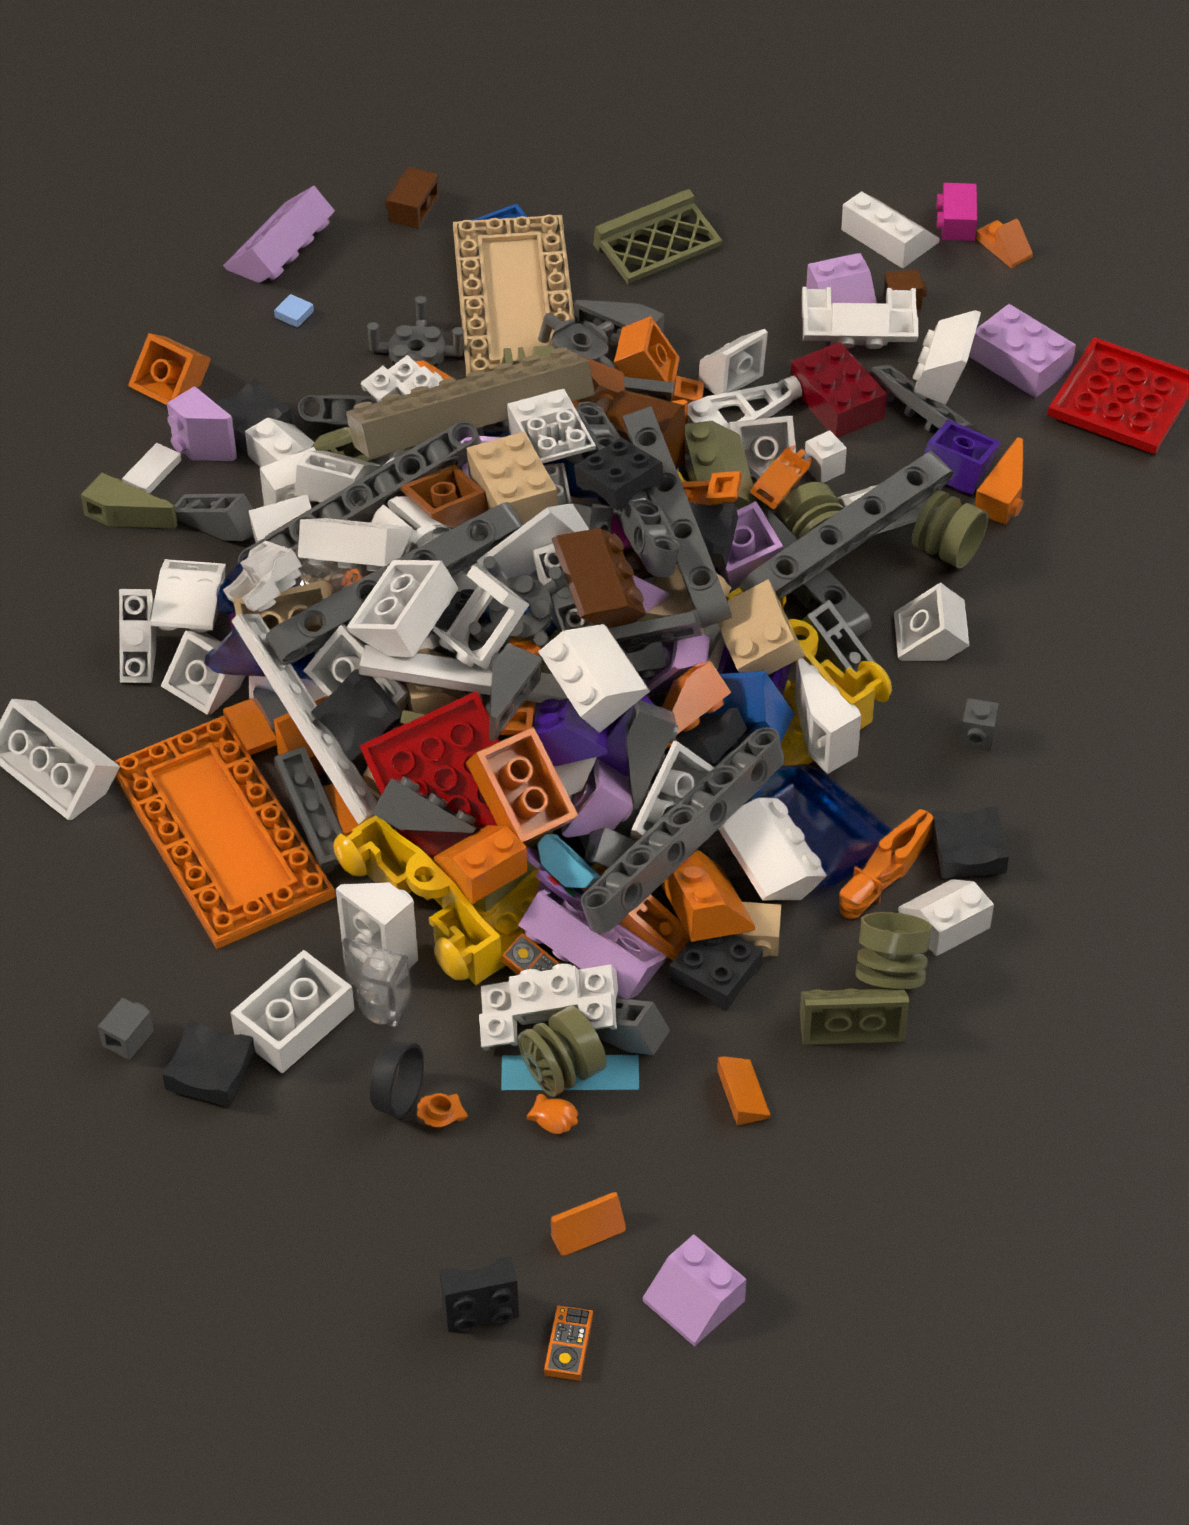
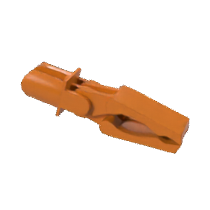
(781, 476)
(887, 864)

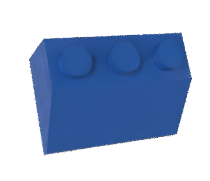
(757, 702)

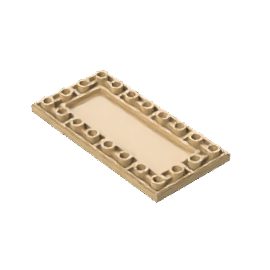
(507, 283)

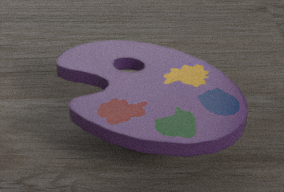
(547, 880)

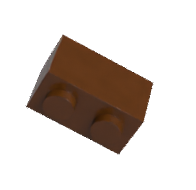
(412, 197)

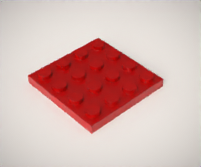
(1122, 395)
(435, 756)

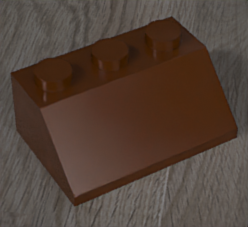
(668, 415)
(599, 577)

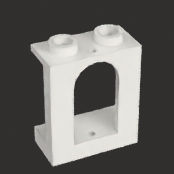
(457, 636)

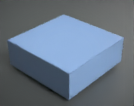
(294, 310)

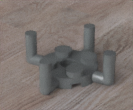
(570, 335)
(417, 336)
(532, 591)

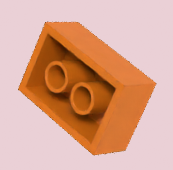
(522, 786)

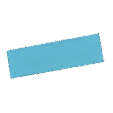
(619, 1074)

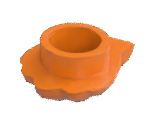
(440, 1110)
(553, 1114)

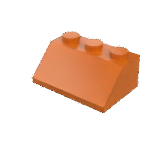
(706, 899)

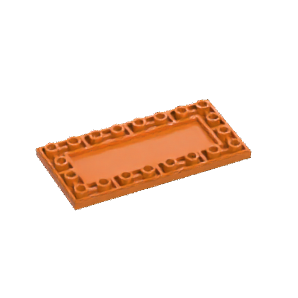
(222, 832)

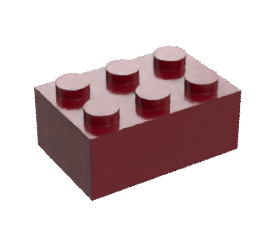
(839, 390)

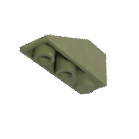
(123, 505)

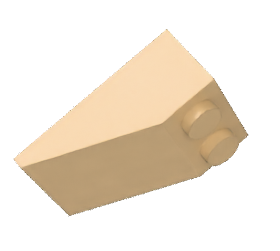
(759, 631)

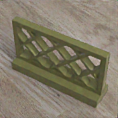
(646, 222)

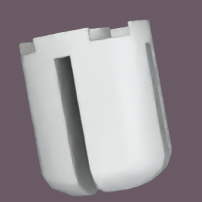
(405, 512)

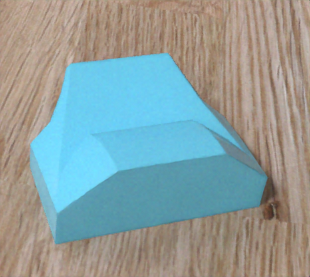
(565, 863)

